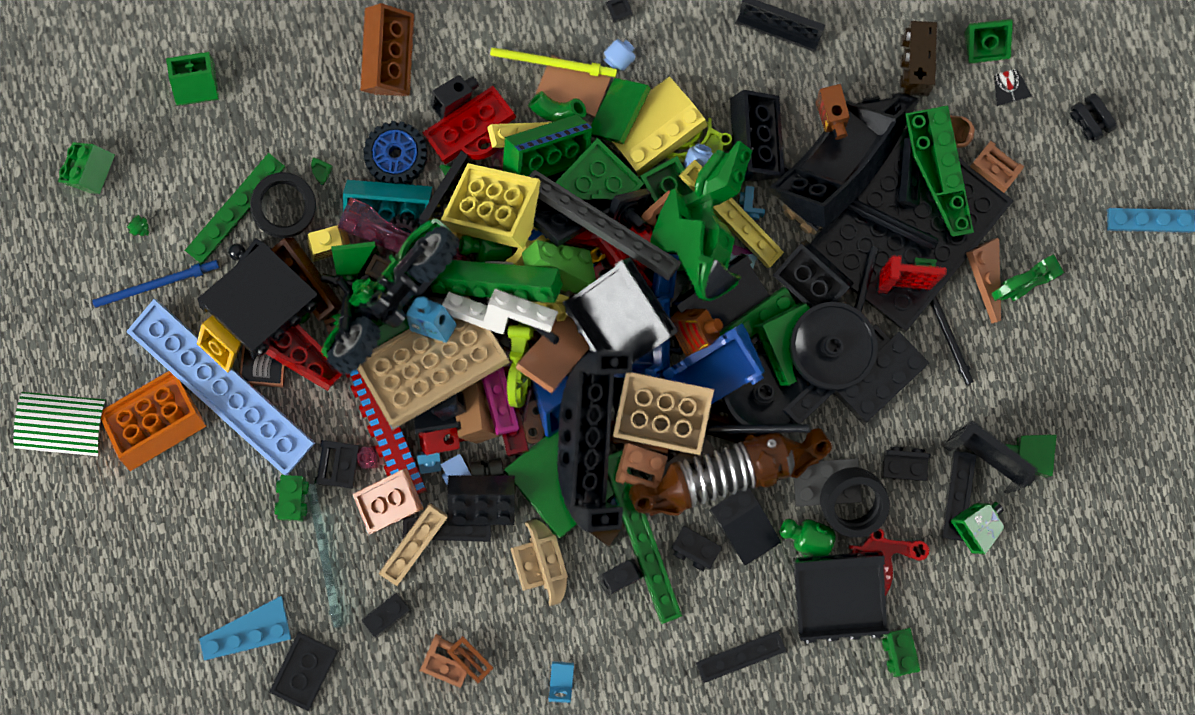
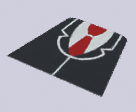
(1010, 87)

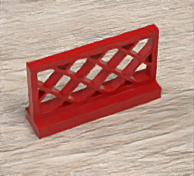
(908, 276)

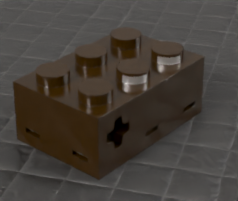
(918, 58)

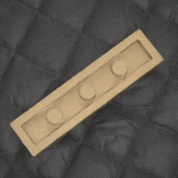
(413, 544)

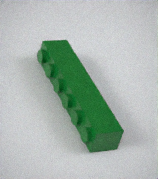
(481, 280)

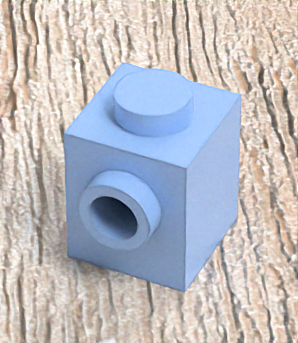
(454, 466)

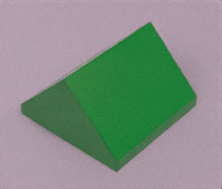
(989, 41)

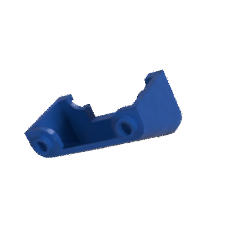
(722, 365)

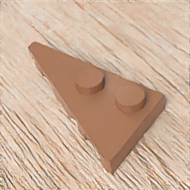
(986, 270)

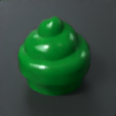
(138, 226)

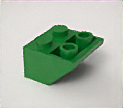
(192, 78)
(86, 167)

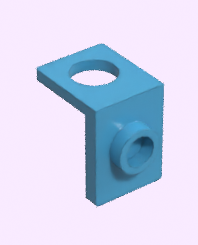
(561, 681)

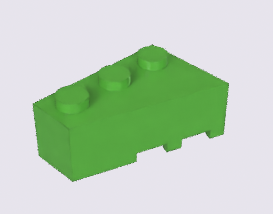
(573, 263)

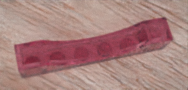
(368, 224)

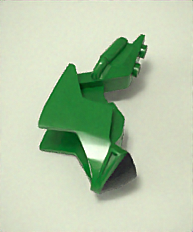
(694, 231)

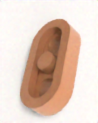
(533, 422)

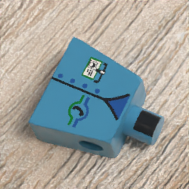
(430, 319)

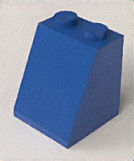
(549, 406)

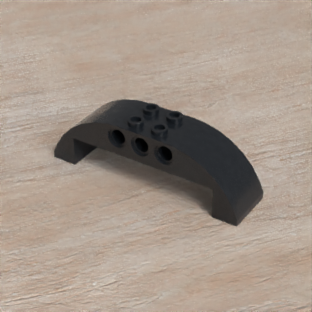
(586, 439)

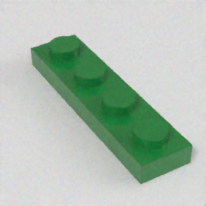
(771, 306)

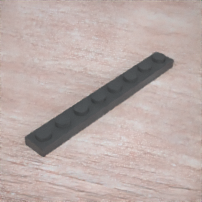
(606, 227)

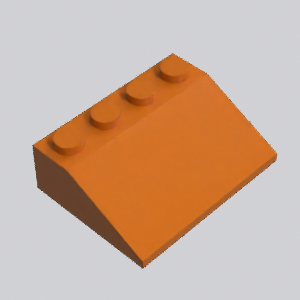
(151, 420)

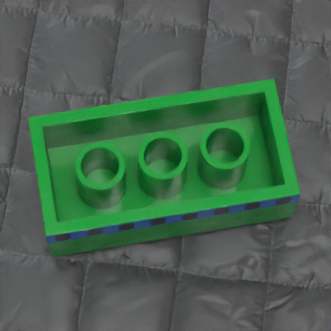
(547, 147)

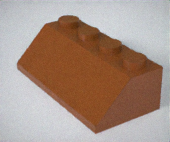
(387, 51)

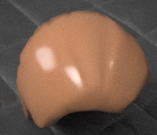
(963, 130)

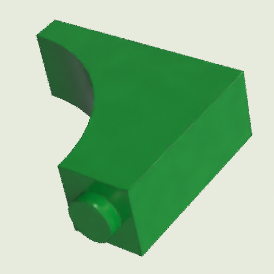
(775, 338)

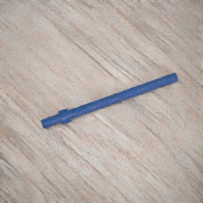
(196, 270)

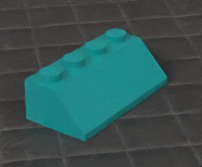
(389, 198)

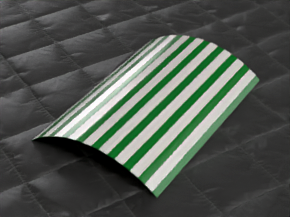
(57, 423)

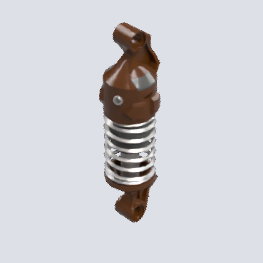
(752, 462)

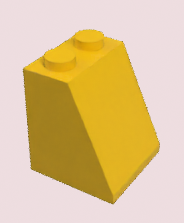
(218, 343)

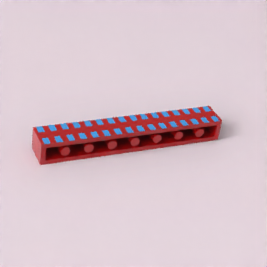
(391, 442)

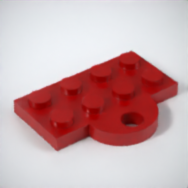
(467, 127)

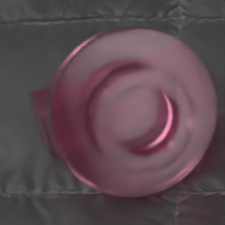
(367, 457)

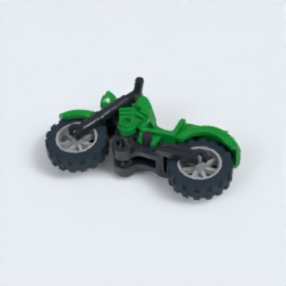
(409, 274)

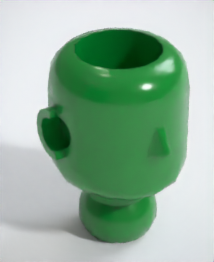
(484, 250)
(809, 537)

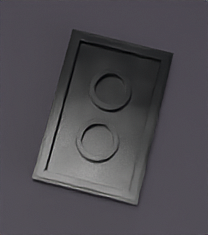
(303, 671)

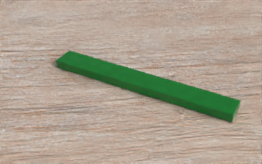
(644, 547)

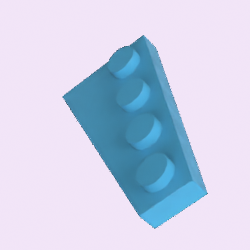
(255, 629)

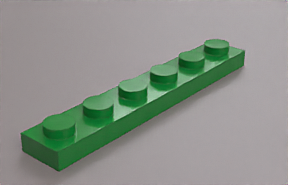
(231, 212)

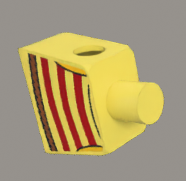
(322, 240)

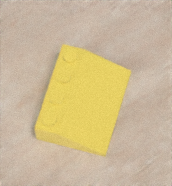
(661, 127)
(493, 206)

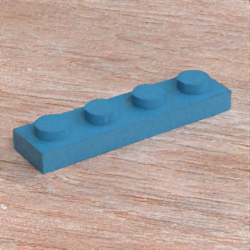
(1150, 220)

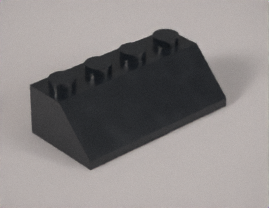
(758, 126)

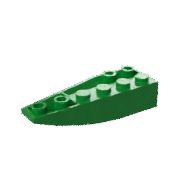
(939, 163)

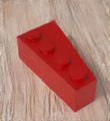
(304, 356)

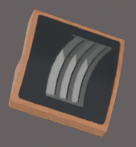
(262, 370)

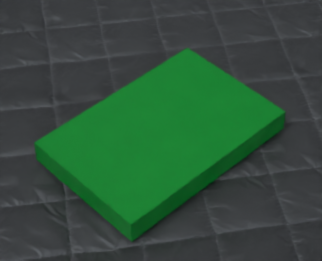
(619, 110)

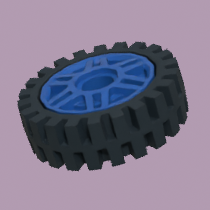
(390, 138)

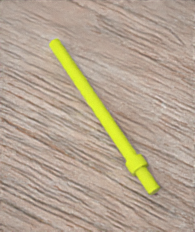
(594, 69)

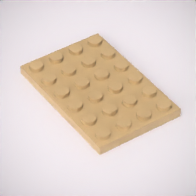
(420, 372)

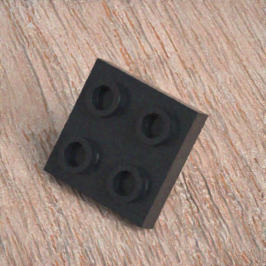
(629, 207)

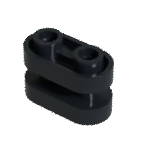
(1091, 129)

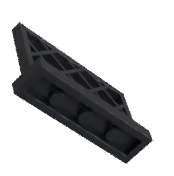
(780, 24)

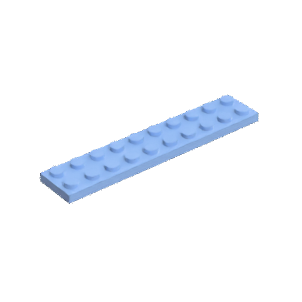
(220, 390)

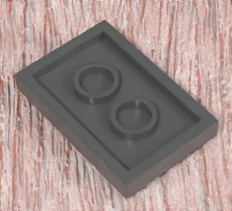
(810, 484)

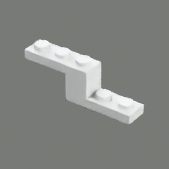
(499, 311)

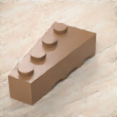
(477, 421)

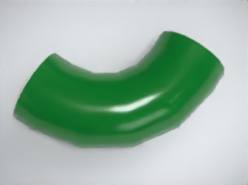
(553, 110)

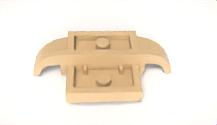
(541, 562)

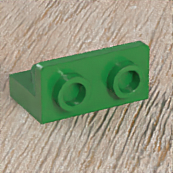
(901, 652)

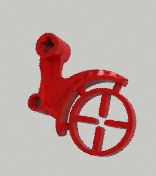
(889, 548)

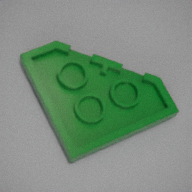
(599, 175)

